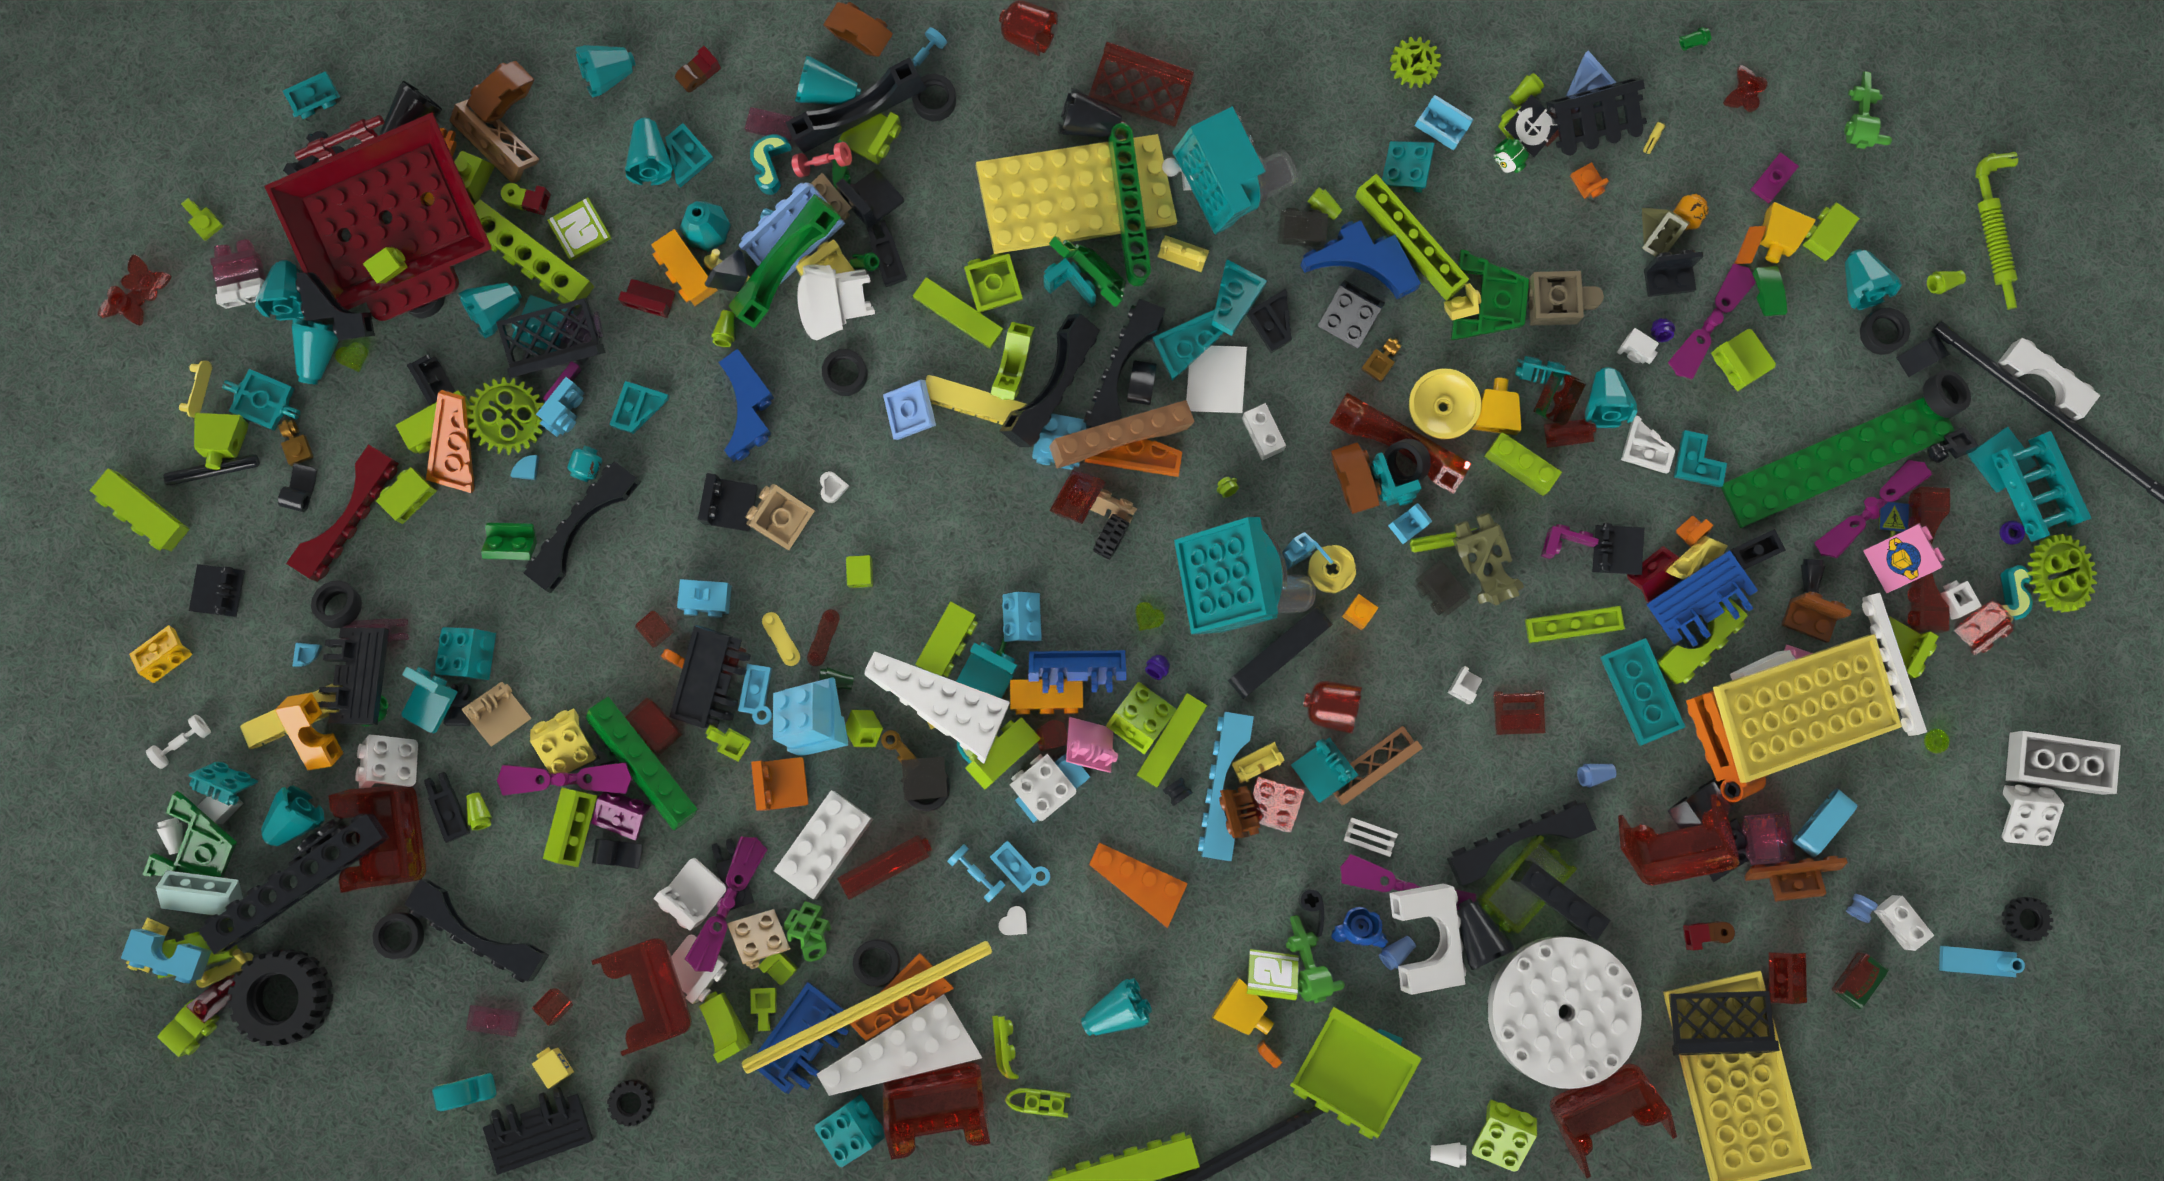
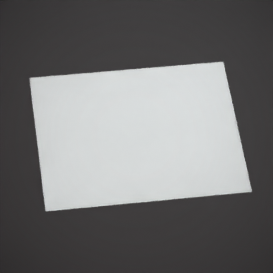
(1217, 380)

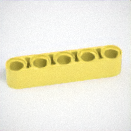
(970, 400)
(269, 726)

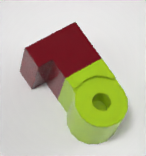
(525, 199)

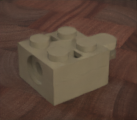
(1560, 298)

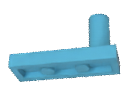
(1980, 961)

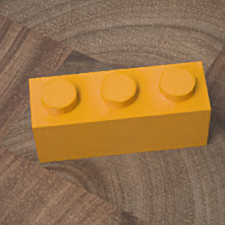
(682, 267)
(1030, 696)

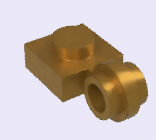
(1380, 364)
(297, 448)
(900, 747)

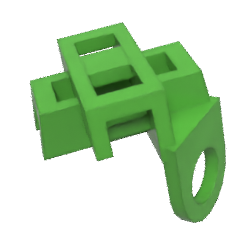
(810, 938)

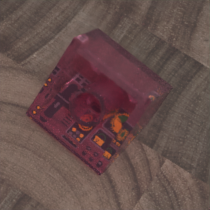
(1768, 838)

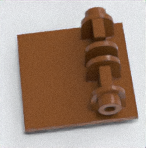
(1236, 824)

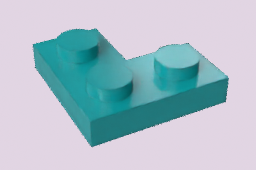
(1692, 464)

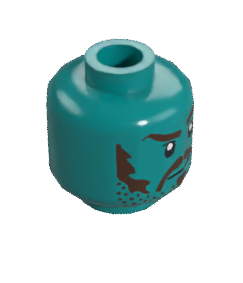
(584, 463)

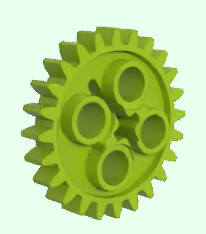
(491, 431)
(2068, 590)

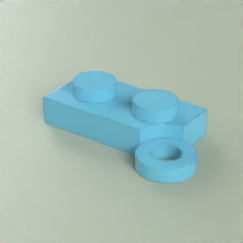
(755, 692)
(1017, 868)

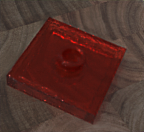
(1077, 496)

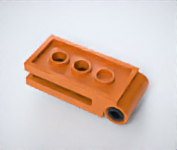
(1717, 749)

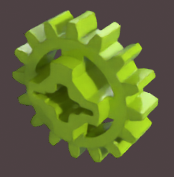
(1409, 53)

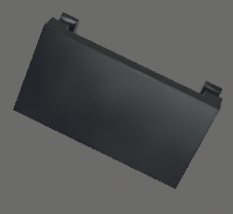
(430, 377)

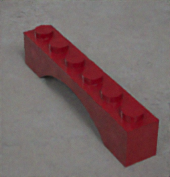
(371, 474)

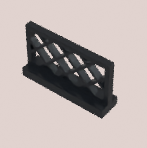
(555, 358)
(1719, 1045)

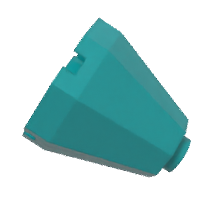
(603, 66)
(704, 225)
(1868, 280)
(279, 293)
(489, 305)
(1610, 400)
(290, 816)

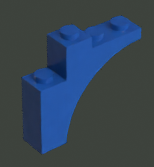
(1356, 250)

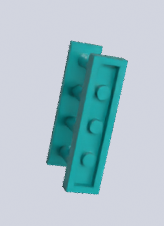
(2058, 477)

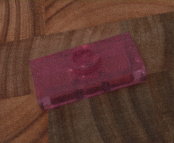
(767, 123)
(493, 1020)

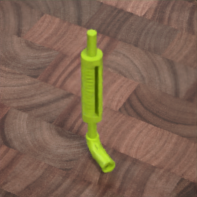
(1994, 225)

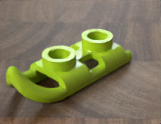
(1004, 1052)
(1033, 1102)

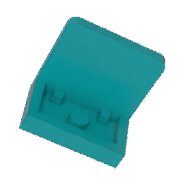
(1059, 273)
(1392, 495)
(465, 653)
(987, 670)
(428, 700)
(850, 1131)

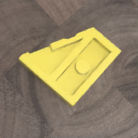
(1697, 557)

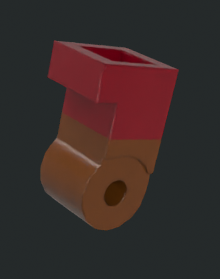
(698, 70)
(1706, 932)

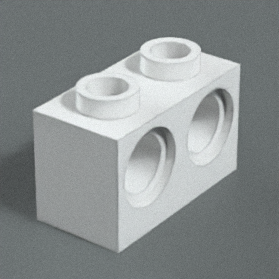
(1263, 431)
(1903, 922)

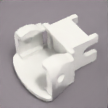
(830, 299)

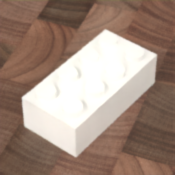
(2063, 762)
(823, 845)

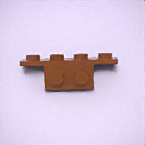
(1796, 879)

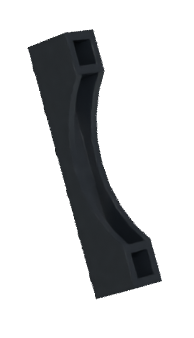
(819, 126)
(1142, 327)
(1073, 342)
(550, 564)
(1475, 862)
(434, 904)

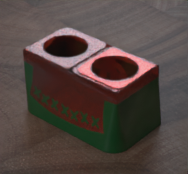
(1570, 395)
(1860, 980)

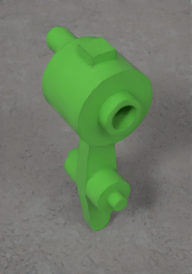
(1862, 127)
(1313, 982)

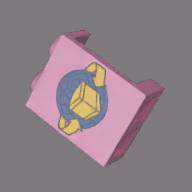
(1904, 557)

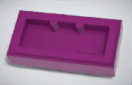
(1774, 178)
(570, 372)

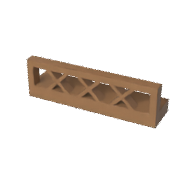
(488, 142)
(1383, 769)

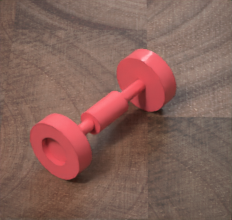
(842, 155)

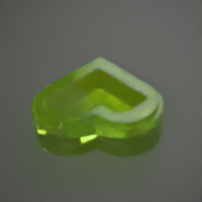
(352, 356)
(1148, 617)

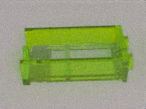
(1512, 903)

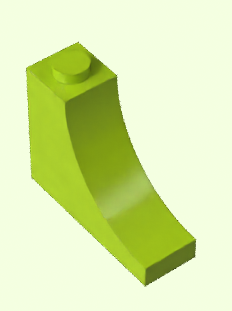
(724, 1026)

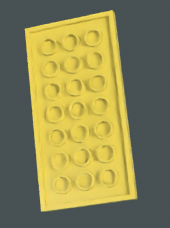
(1068, 194)
(1807, 708)
(1740, 1099)

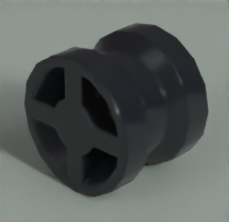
(1177, 791)

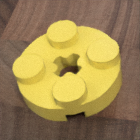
(1335, 582)

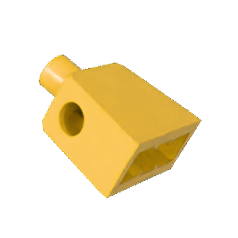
(1784, 231)
(1499, 410)
(1243, 1010)

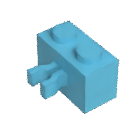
(704, 597)

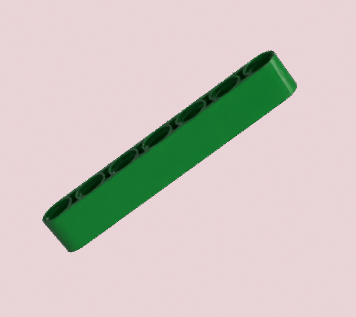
(1132, 194)

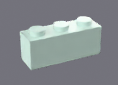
(197, 892)

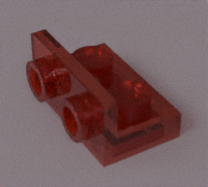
(1985, 627)

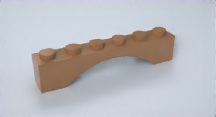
(1095, 440)

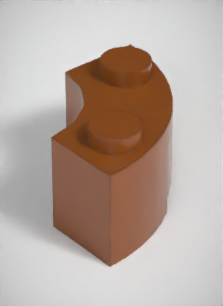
(858, 28)
(500, 91)
(1355, 477)

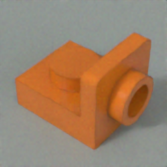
(1589, 181)
(1693, 530)

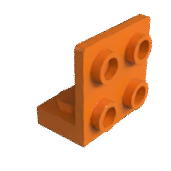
(779, 784)

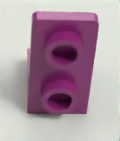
(1553, 544)

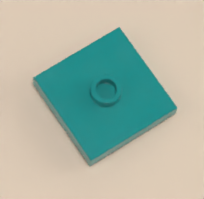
(1984, 462)

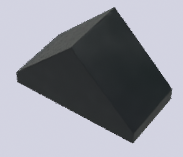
(729, 274)
(1922, 355)

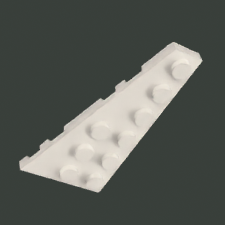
(949, 706)
(915, 1045)

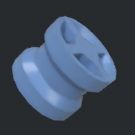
(1862, 908)

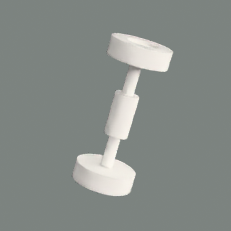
(158, 756)

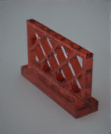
(1148, 65)

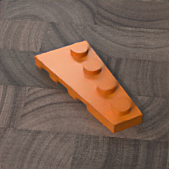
(1142, 456)
(890, 1014)

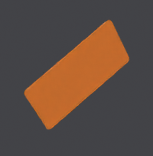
(1750, 244)

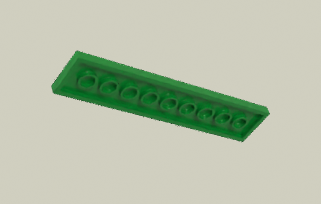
(1834, 461)

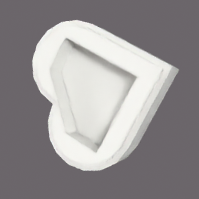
(832, 487)
(1014, 922)

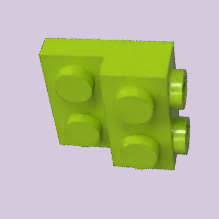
(993, 282)

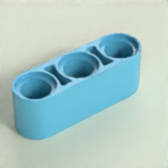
(1826, 823)

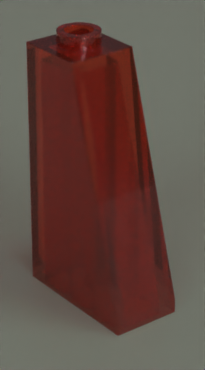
(885, 867)

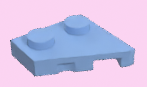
(1589, 76)

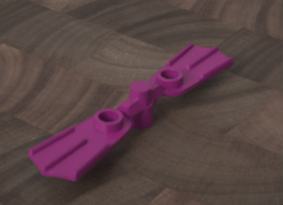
(1691, 353)
(1842, 535)
(605, 778)
(1367, 875)
(708, 943)

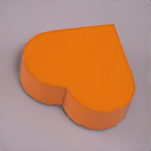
(673, 658)
(1268, 1054)

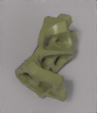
(1497, 585)

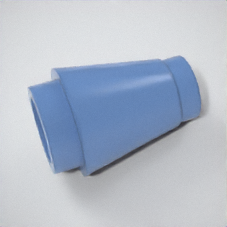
(1594, 774)
(1397, 952)

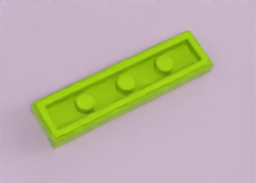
(958, 313)
(1574, 624)
(1171, 740)

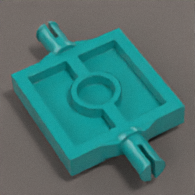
(261, 399)

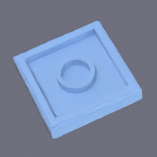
(909, 409)

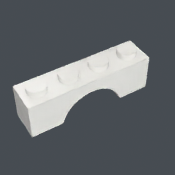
(2071, 394)

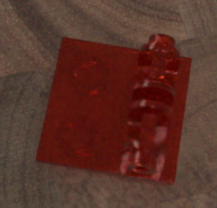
(1275, 804)

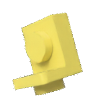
(1464, 306)

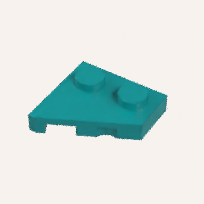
(686, 154)
(636, 407)

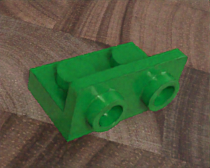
(509, 541)

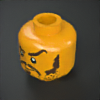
(1692, 209)

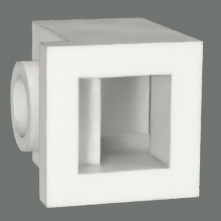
(1639, 347)
(1966, 601)

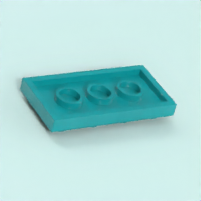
(1642, 692)

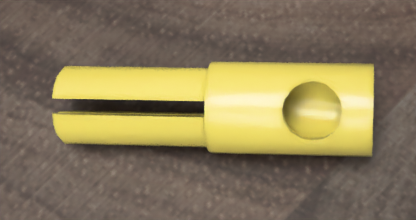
(1655, 135)

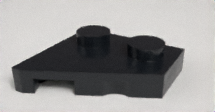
(1272, 321)

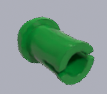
(1694, 39)
(868, 261)

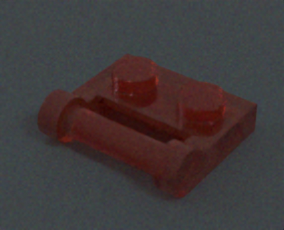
(1519, 721)

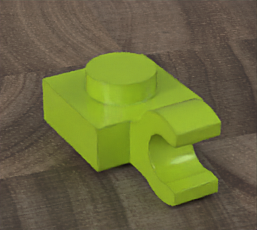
(203, 221)
(730, 744)
(762, 1003)

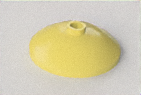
(1452, 390)

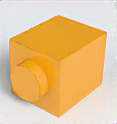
(1360, 612)

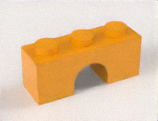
(314, 748)

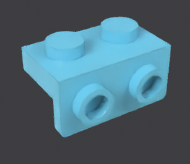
(1444, 122)
(1021, 617)

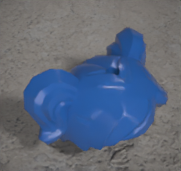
(1368, 935)

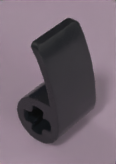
(1141, 382)
(300, 489)
(617, 853)
(1318, 905)

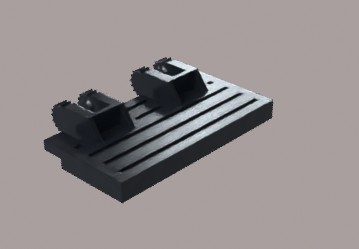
(360, 676)
(702, 678)
(541, 1133)

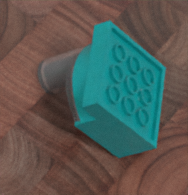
(1227, 170)
(1237, 578)

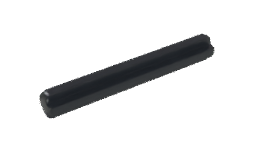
(202, 471)

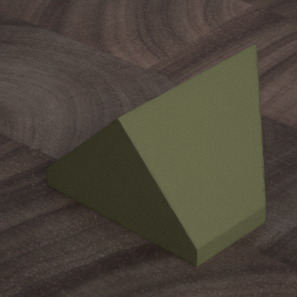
(1661, 229)

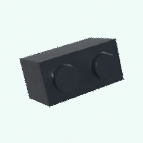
(1758, 549)

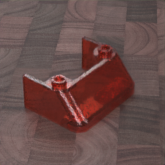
(1681, 852)
(1606, 1103)

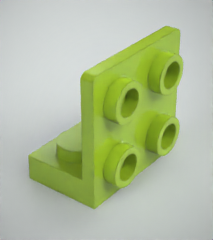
(1141, 717)

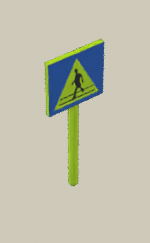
(1894, 517)

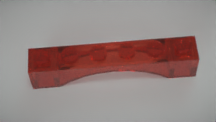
(1363, 420)
(1928, 608)

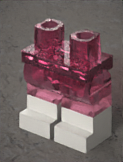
(237, 274)

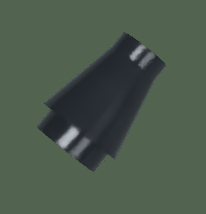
(1812, 574)

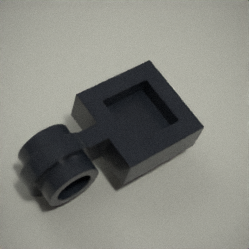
(1957, 443)

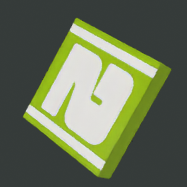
(579, 229)
(1272, 974)

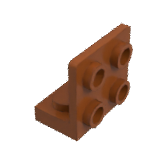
(1814, 615)

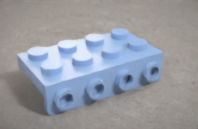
(773, 226)

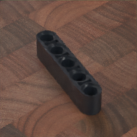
(1280, 652)

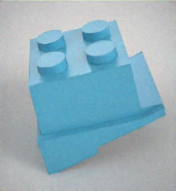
(809, 718)

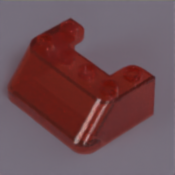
(399, 815)
(657, 992)
(935, 1104)

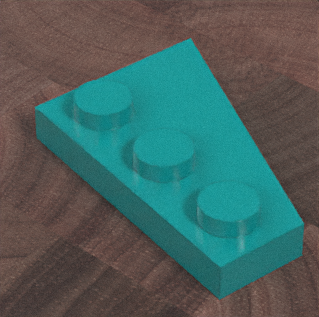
(1236, 296)
(1186, 342)

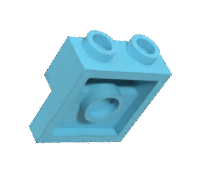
(556, 411)
(1057, 427)

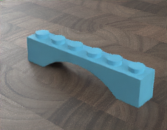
(1233, 736)

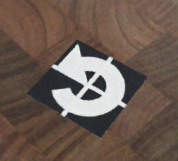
(1532, 126)

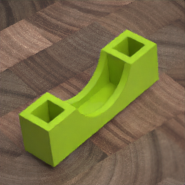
(1680, 662)

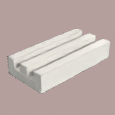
(1390, 844)

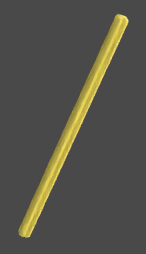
(866, 1007)

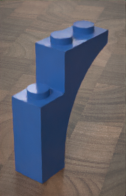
(750, 396)

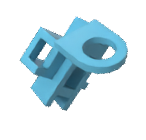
(1300, 549)

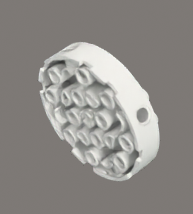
(1600, 1019)

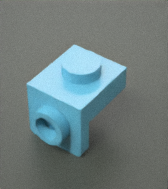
(1410, 523)

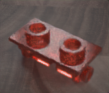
(1572, 433)

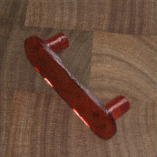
(822, 640)

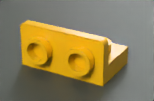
(159, 655)

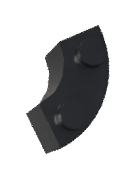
(1689, 810)

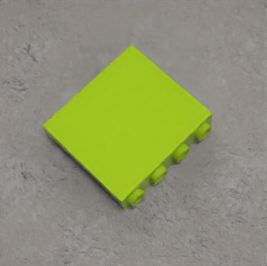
(1355, 1073)

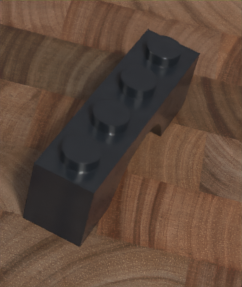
(1561, 899)

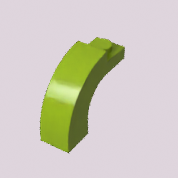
(1013, 361)

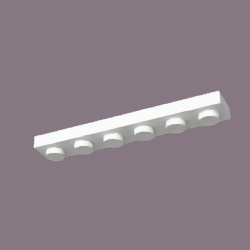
(1896, 672)

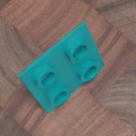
(1408, 164)
(534, 304)
(1529, 363)
(1324, 770)
(220, 782)

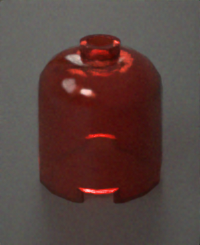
(1028, 26)
(1333, 705)

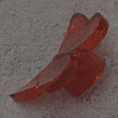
(1746, 91)
(143, 279)
(124, 304)

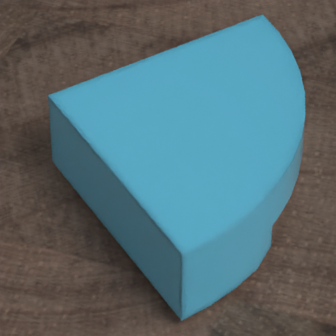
(526, 468)
(305, 653)

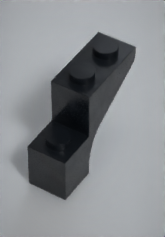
(321, 304)

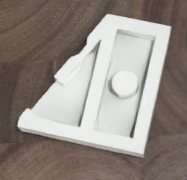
(1647, 448)

